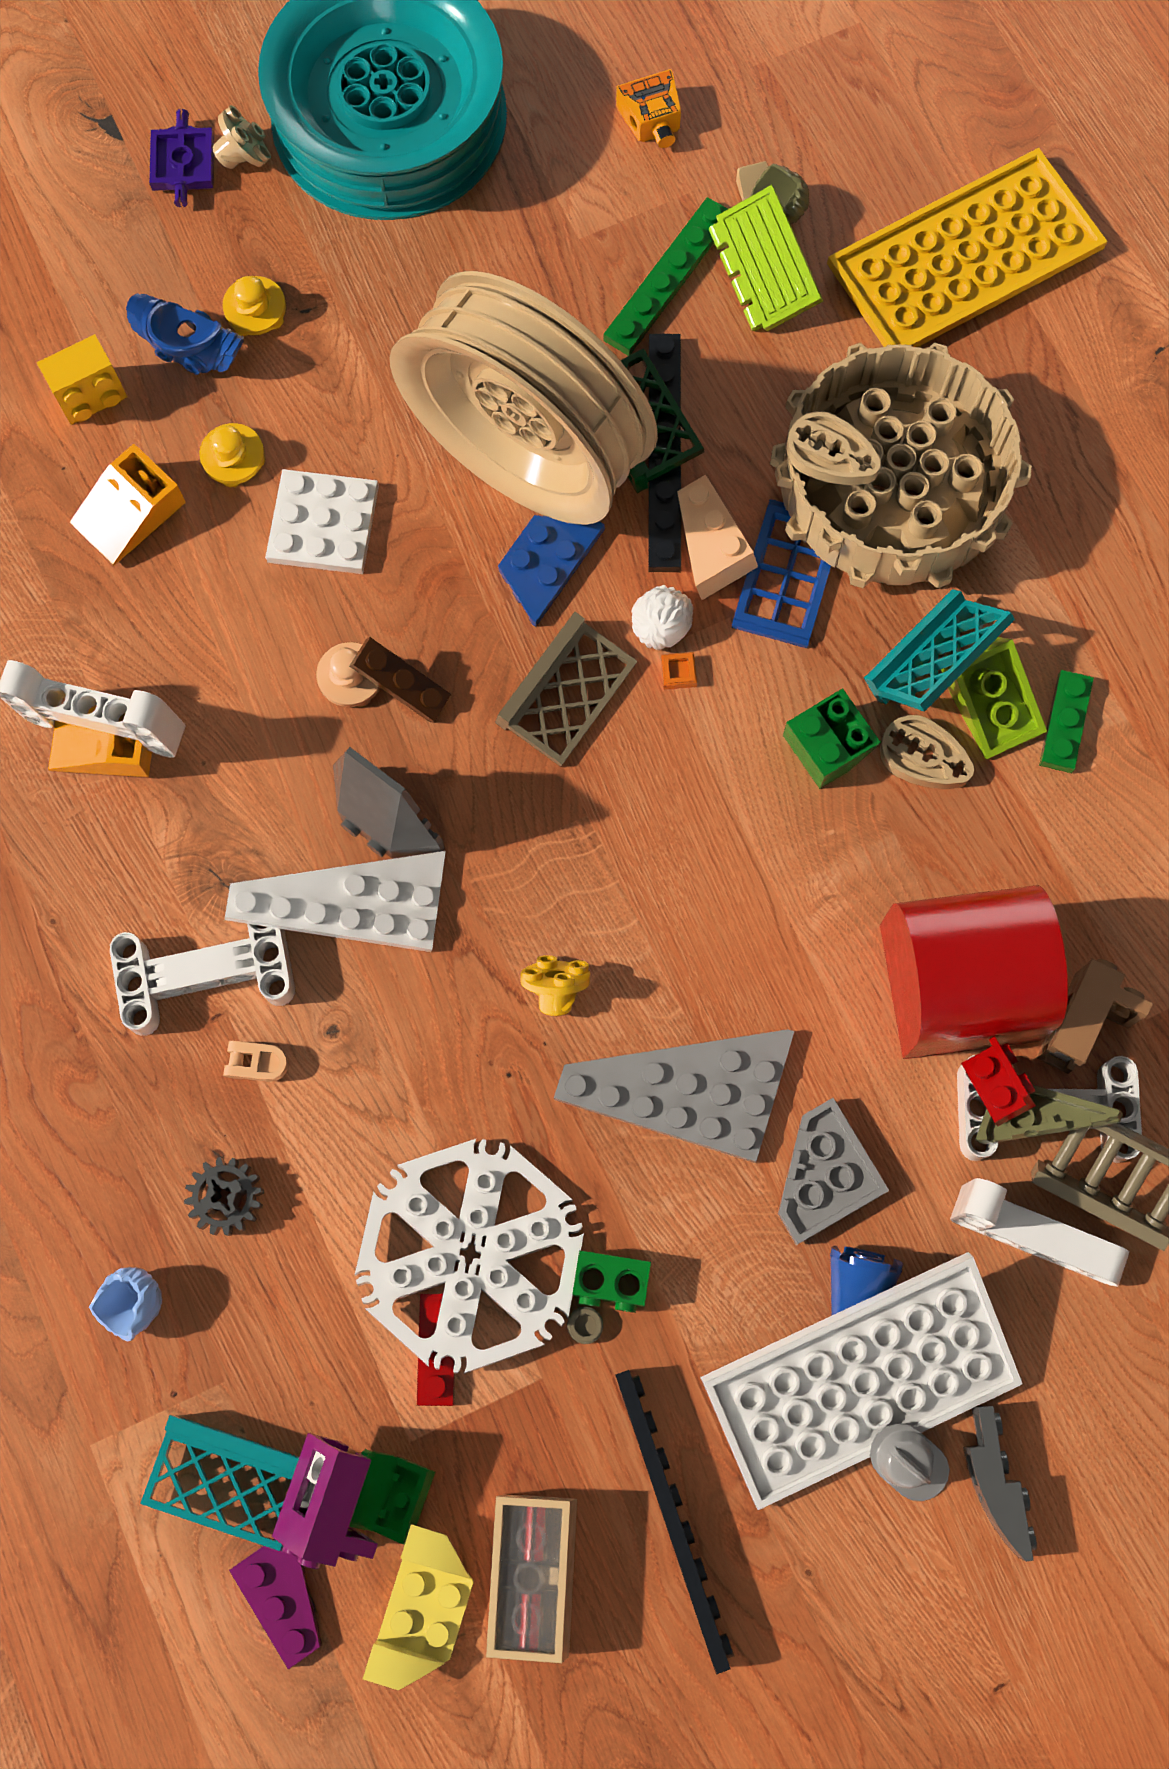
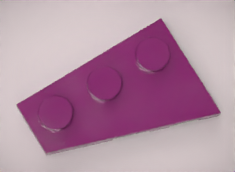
(281, 1601)

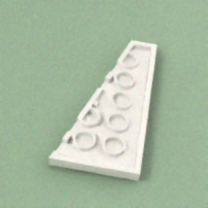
(365, 902)

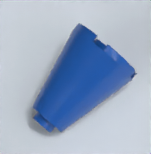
(859, 1276)

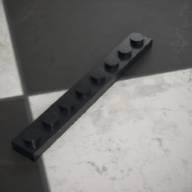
(664, 505)
(679, 1532)

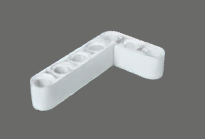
(985, 1211)

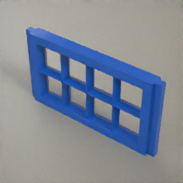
(772, 627)

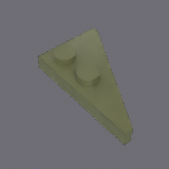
(1052, 1114)

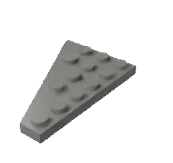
(697, 1093)

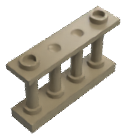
(1087, 1192)

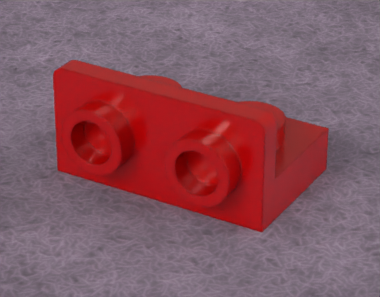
(998, 1083)

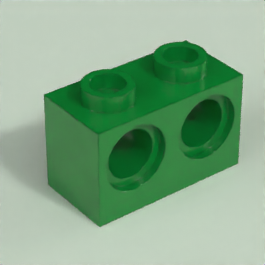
(612, 1269)

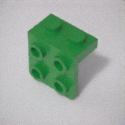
(391, 1496)

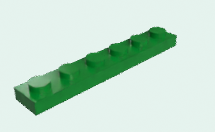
(664, 280)

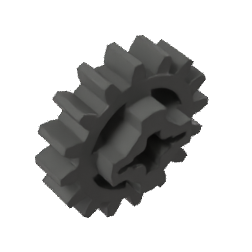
(238, 1189)

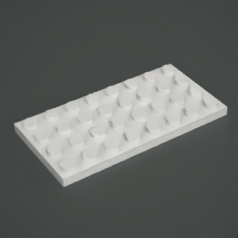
(831, 1387)

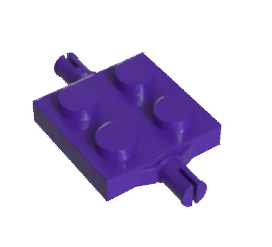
(181, 158)

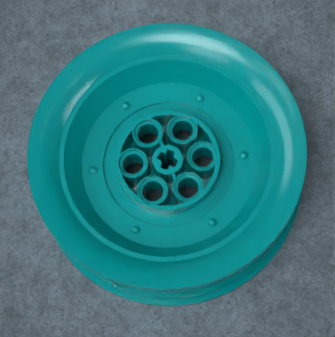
(384, 101)

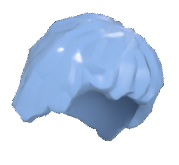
(127, 1302)

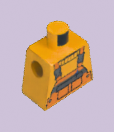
(651, 107)

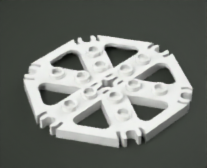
(496, 1275)

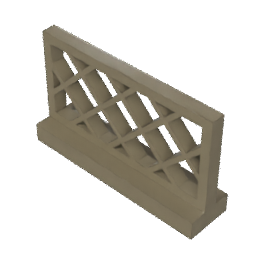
(542, 673)

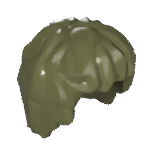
(790, 189)

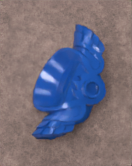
(159, 323)

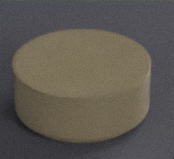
(585, 1325)

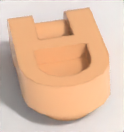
(267, 1062)

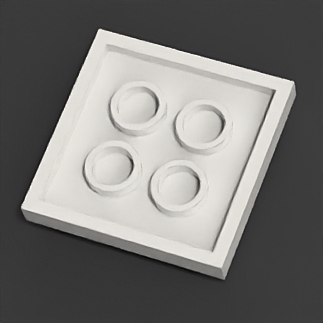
(322, 521)

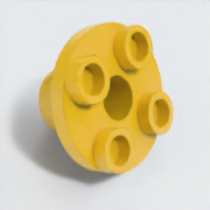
(254, 305)
(232, 454)
(555, 983)

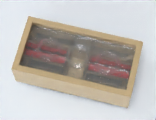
(532, 1578)

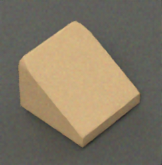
(748, 176)

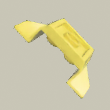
(421, 1612)

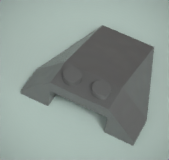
(380, 810)

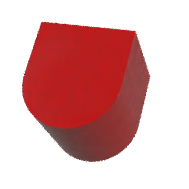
(975, 970)

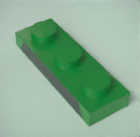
(1066, 721)

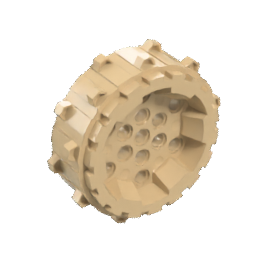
(963, 429)

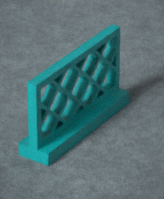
(927, 641)
(228, 1447)

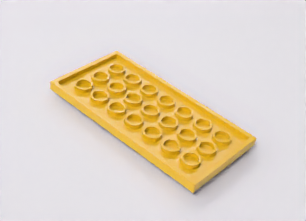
(966, 252)

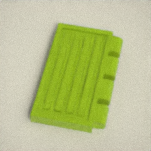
(767, 258)

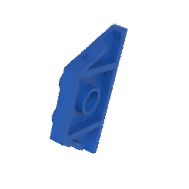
(545, 561)

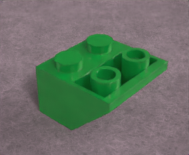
(830, 738)

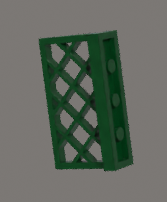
(640, 474)

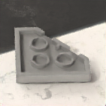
(826, 1174)

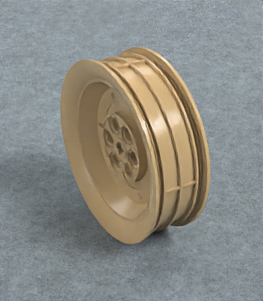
(524, 397)

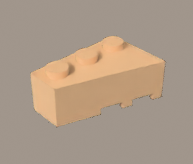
(713, 539)

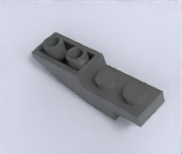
(1001, 1499)

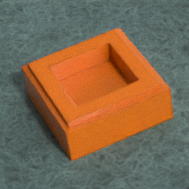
(678, 670)

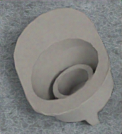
(909, 1462)

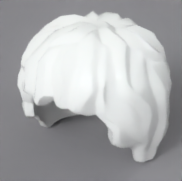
(662, 617)

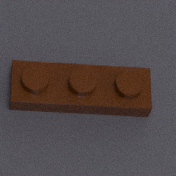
(400, 680)

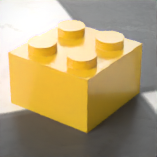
(82, 379)

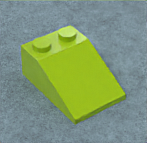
(997, 700)

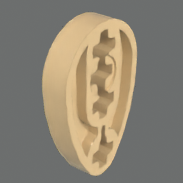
(836, 433)
(931, 736)

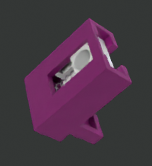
(322, 1504)

